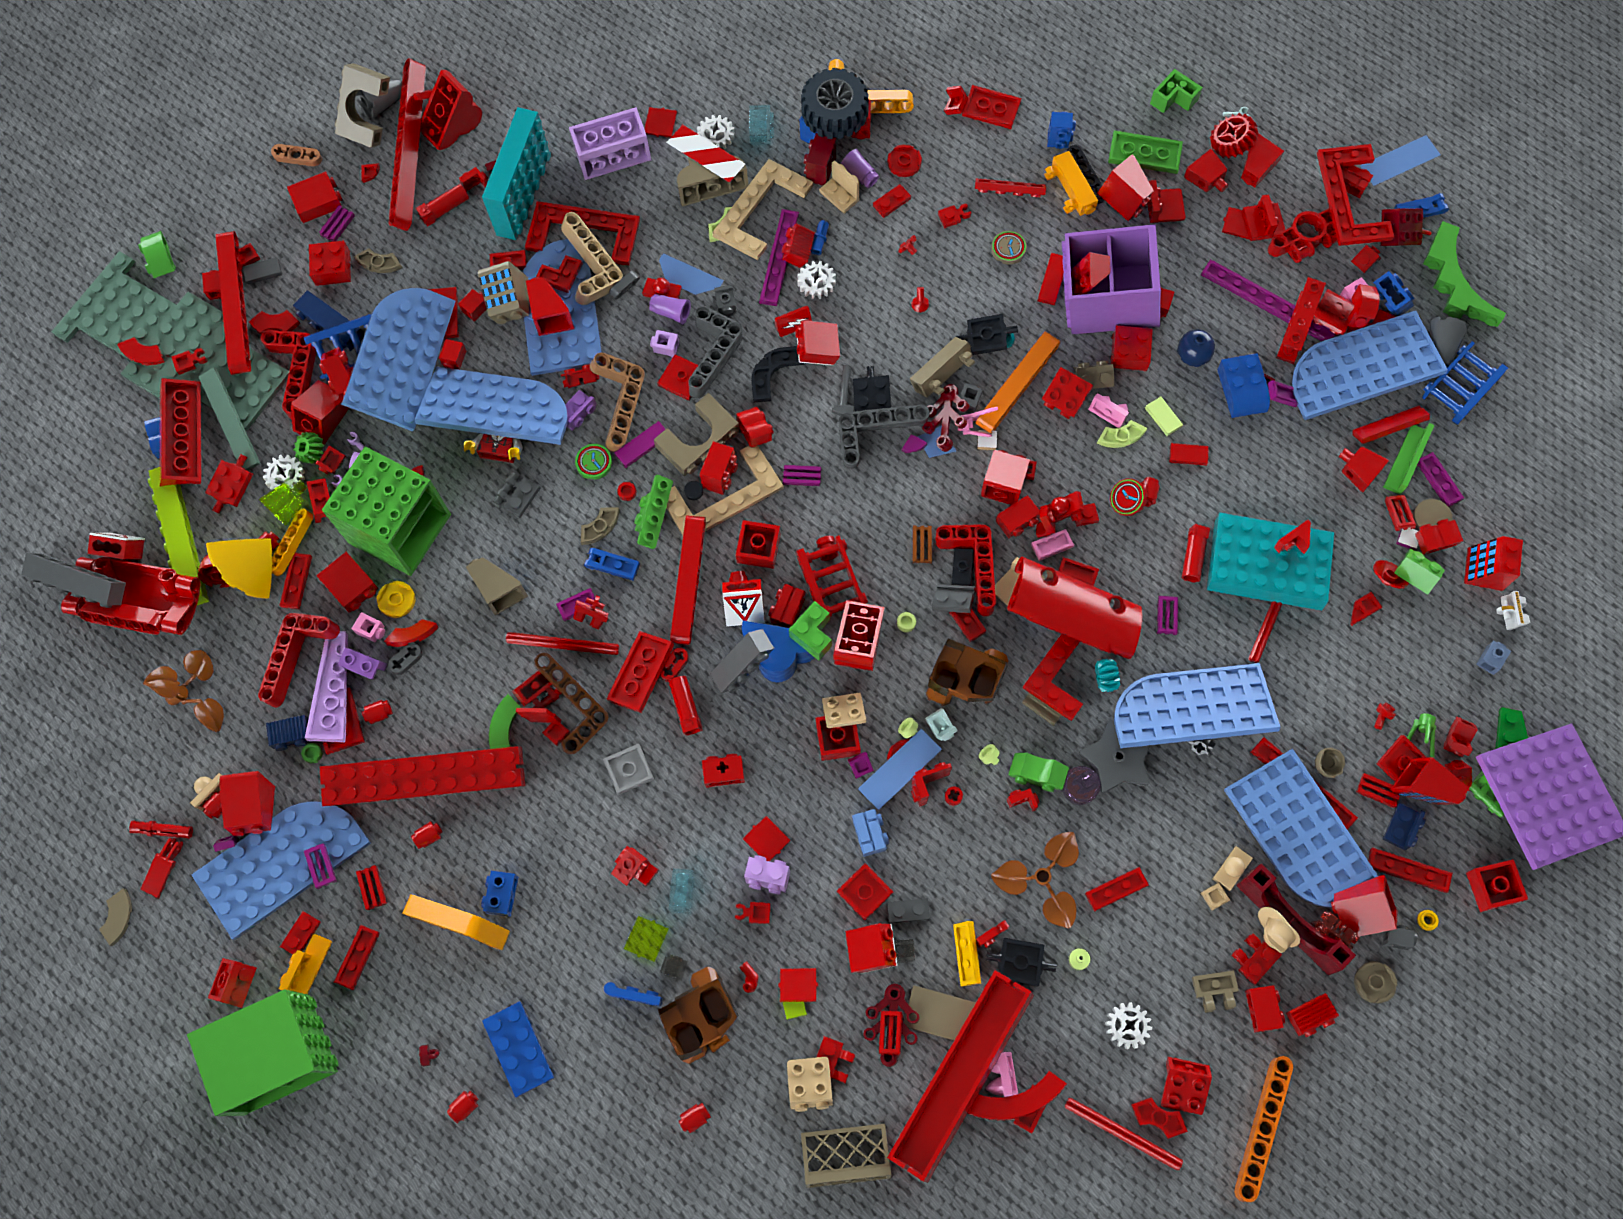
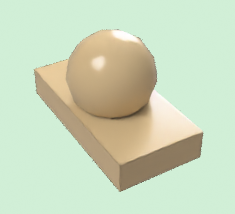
(205, 788)
(1232, 868)

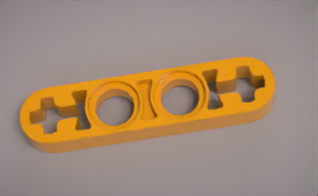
(291, 541)

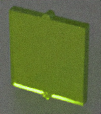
(646, 938)

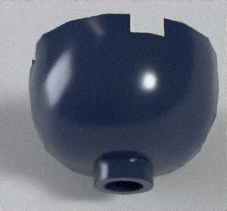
(1196, 347)

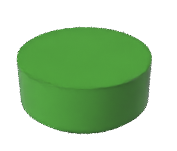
(312, 753)

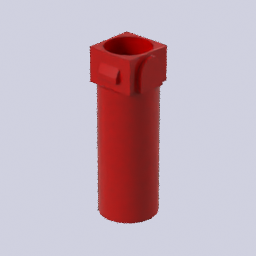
(442, 204)
(1195, 553)
(685, 705)

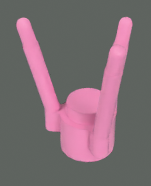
(972, 417)

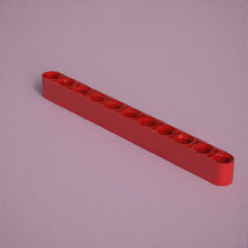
(407, 146)

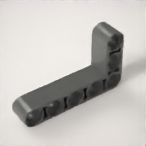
(723, 329)
(875, 424)

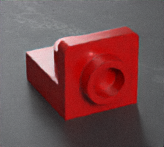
(1086, 516)

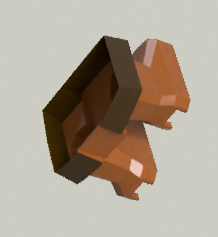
(962, 663)
(687, 1012)

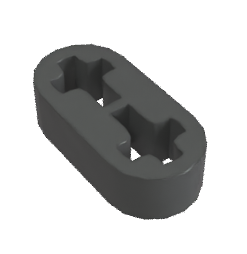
(624, 284)
(401, 657)

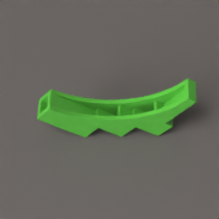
(1451, 281)

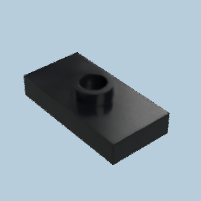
(962, 567)

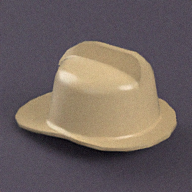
(1277, 930)

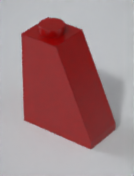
(1260, 160)

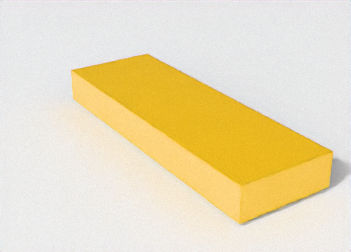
(967, 953)

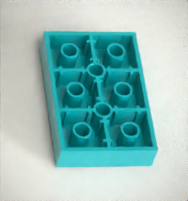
(516, 174)
(1250, 567)

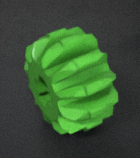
(308, 447)

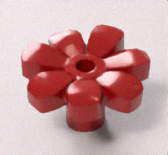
(908, 245)

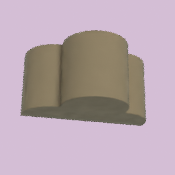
(700, 184)

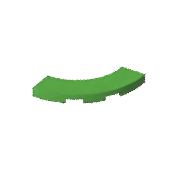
(501, 723)

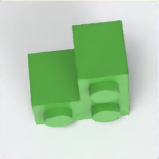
(1176, 89)
(808, 632)

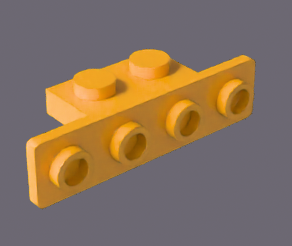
(305, 965)

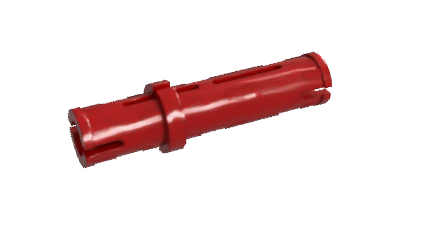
(152, 828)

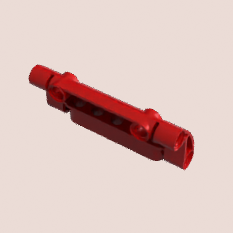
(152, 598)
(1075, 609)

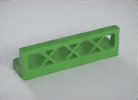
(1407, 458)

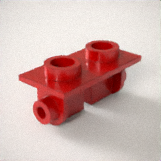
(572, 376)

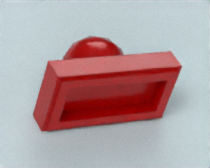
(661, 287)
(1067, 506)

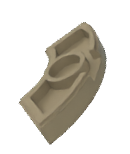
(378, 263)
(600, 526)
(118, 917)

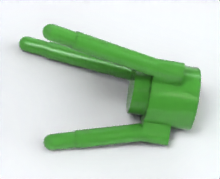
(1426, 725)

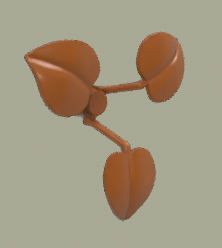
(165, 683)
(1012, 879)

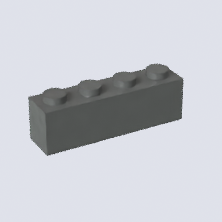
(742, 661)

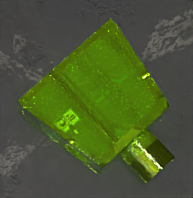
(285, 500)

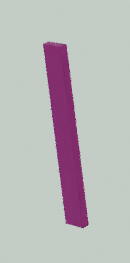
(1259, 296)

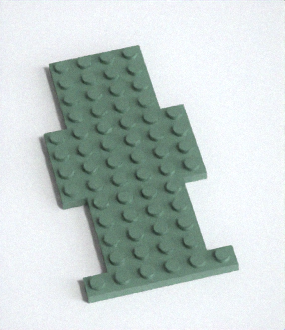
(122, 309)

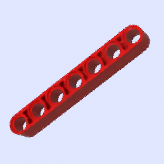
(688, 580)

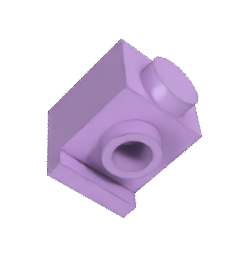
(665, 343)

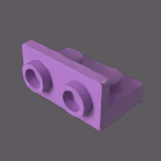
(578, 408)
(360, 663)

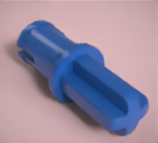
(819, 237)

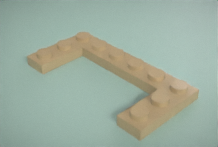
(729, 228)
(765, 486)

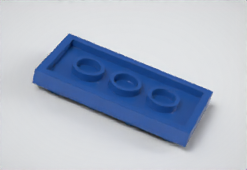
(518, 1049)

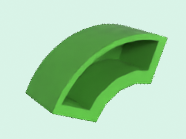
(156, 254)
(1038, 771)

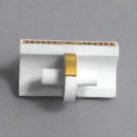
(1512, 610)

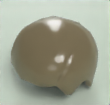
(1330, 762)

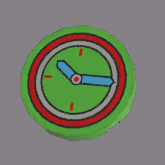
(593, 461)

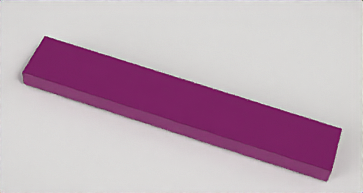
(776, 266)

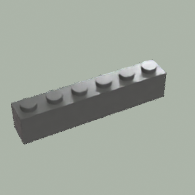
(73, 579)

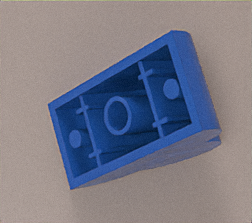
(784, 656)

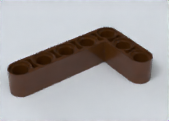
(575, 700)

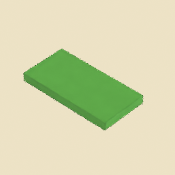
(1149, 151)

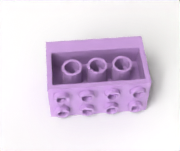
(610, 143)

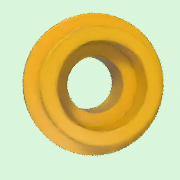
(1433, 920)

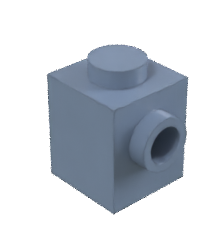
(1493, 657)

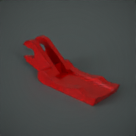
(161, 868)

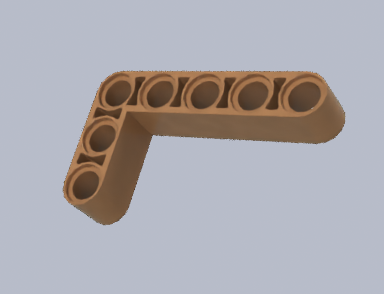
(624, 399)

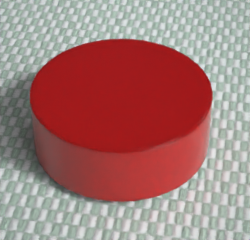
(626, 491)

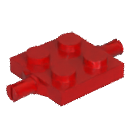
(229, 483)

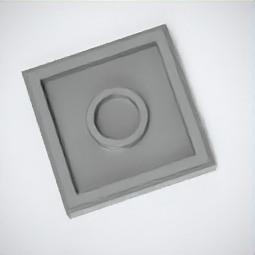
(628, 769)

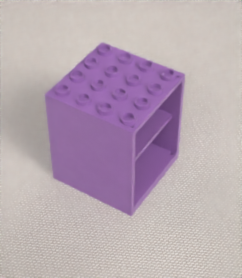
(1128, 293)

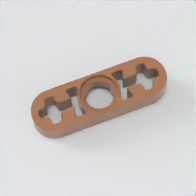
(290, 150)

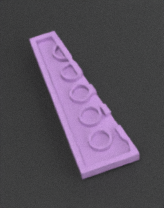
(328, 705)

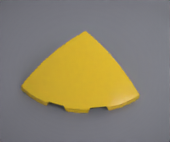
(244, 564)

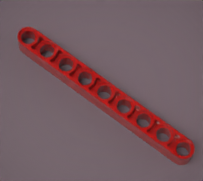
(233, 303)

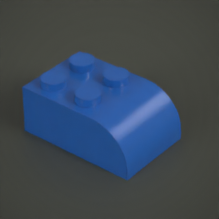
(1244, 385)

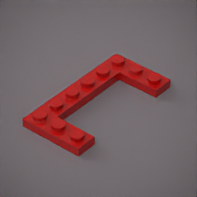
(549, 213)
(1346, 231)
(1040, 682)

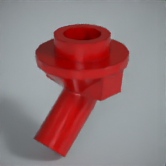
(920, 303)
(1385, 711)

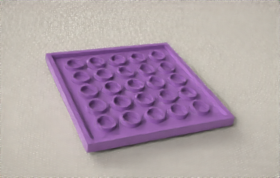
(1552, 796)

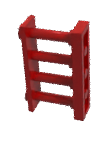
(1301, 320)
(812, 576)

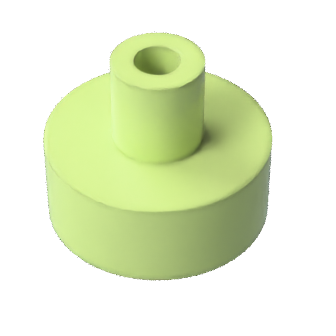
(908, 728)
(989, 754)
(1074, 959)

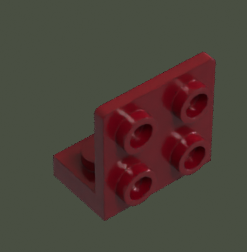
(1405, 225)

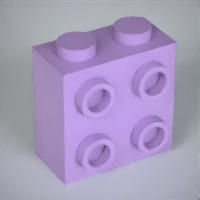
(767, 874)

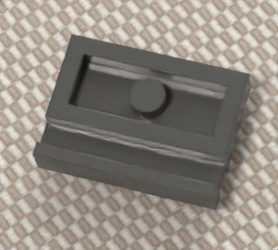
(953, 598)

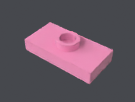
(1052, 544)

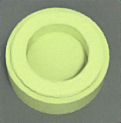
(906, 622)

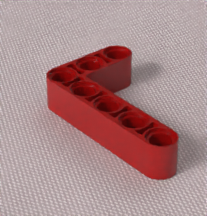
(300, 352)
(981, 561)
(287, 650)

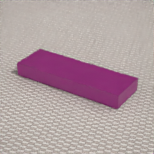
(639, 445)
(1440, 480)

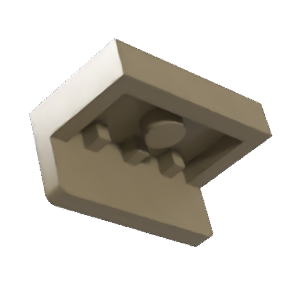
(1098, 375)

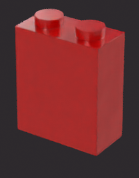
(315, 196)
(347, 582)

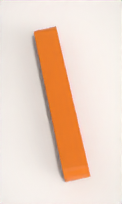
(1018, 381)
(1256, 1136)

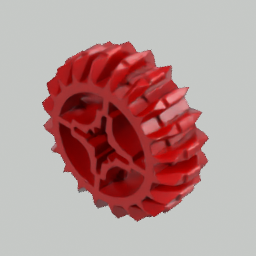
(1245, 135)

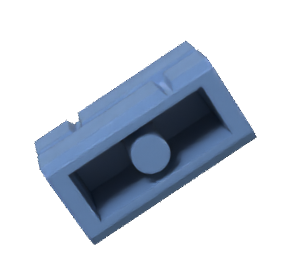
(869, 832)

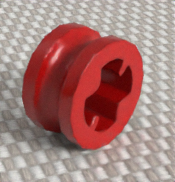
(948, 793)

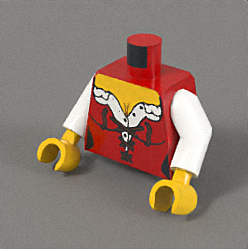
(495, 447)

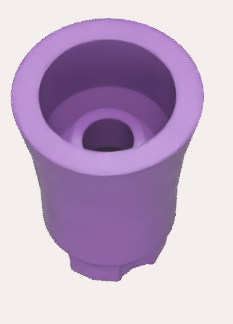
(858, 166)
(670, 307)

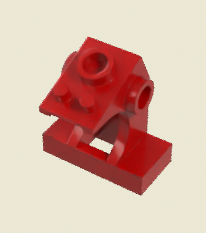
(633, 864)

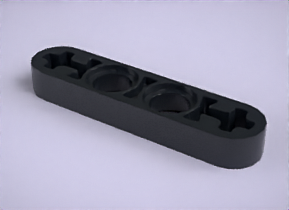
(1089, 173)

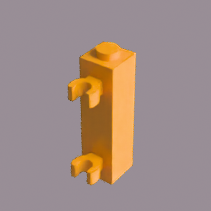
(1074, 183)

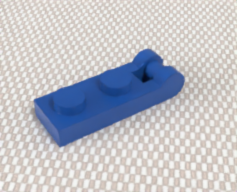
(1427, 205)
(612, 564)
(632, 994)

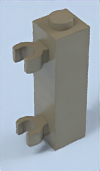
(941, 367)

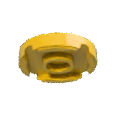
(401, 598)

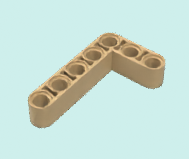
(594, 256)

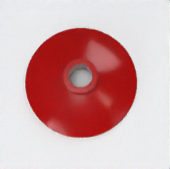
(1385, 572)

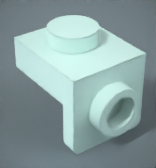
(941, 725)

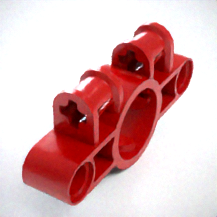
(1299, 245)

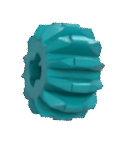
(1107, 675)

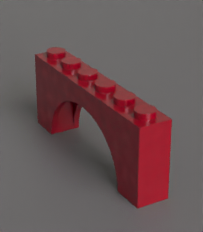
(1326, 952)

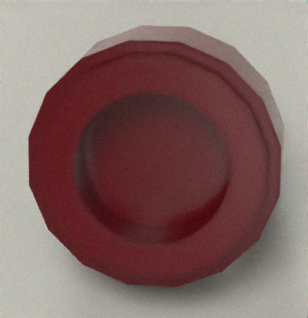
(427, 1055)

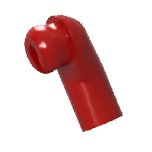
(751, 978)

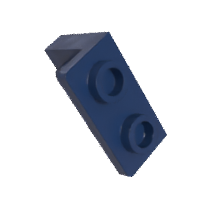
(1404, 827)

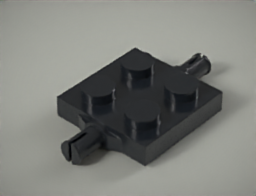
(987, 334)
(871, 392)
(1021, 961)

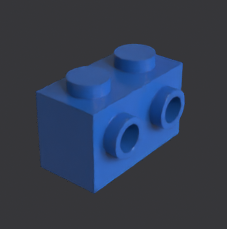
(1060, 130)
(501, 893)

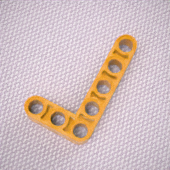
(881, 96)
(456, 921)

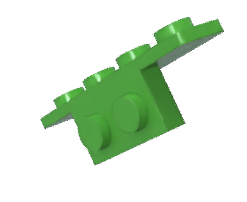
(652, 512)

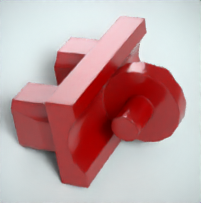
(598, 616)

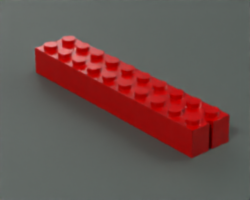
(422, 776)
(960, 1076)

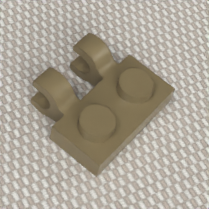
(1216, 984)

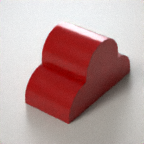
(449, 112)
(858, 636)

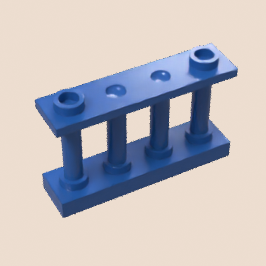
(333, 334)
(1471, 398)

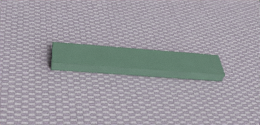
(228, 418)

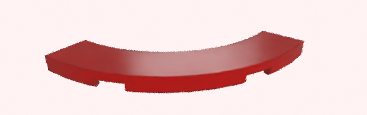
(1021, 1104)

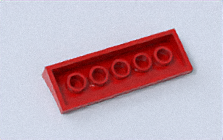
(180, 432)

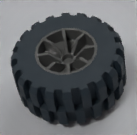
(834, 103)

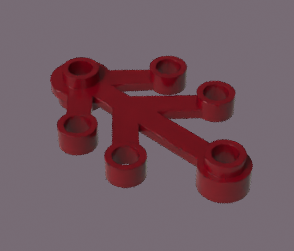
(950, 395)
(893, 1002)

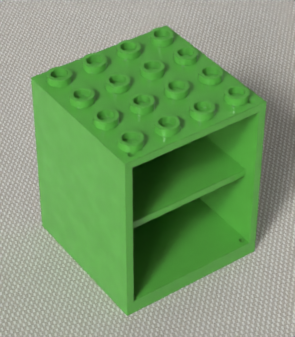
(387, 510)
(262, 1053)

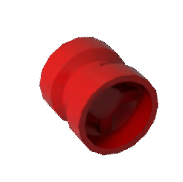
(824, 542)

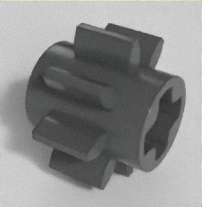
(1202, 746)

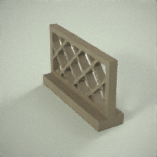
(851, 1174)

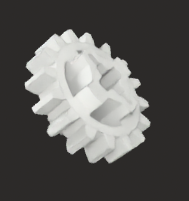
(717, 131)
(823, 284)
(290, 466)
(1135, 1032)

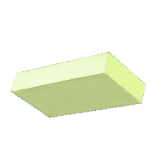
(1163, 416)

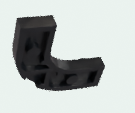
(767, 366)

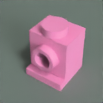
(365, 623)

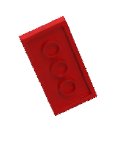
(640, 672)

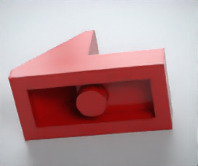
(1299, 536)

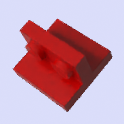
(1263, 219)
(232, 982)

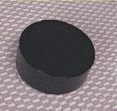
(693, 490)

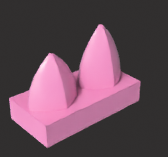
(1108, 410)
(1006, 1084)

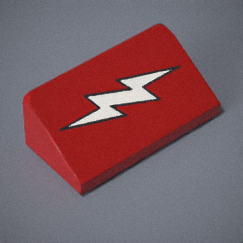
(790, 321)

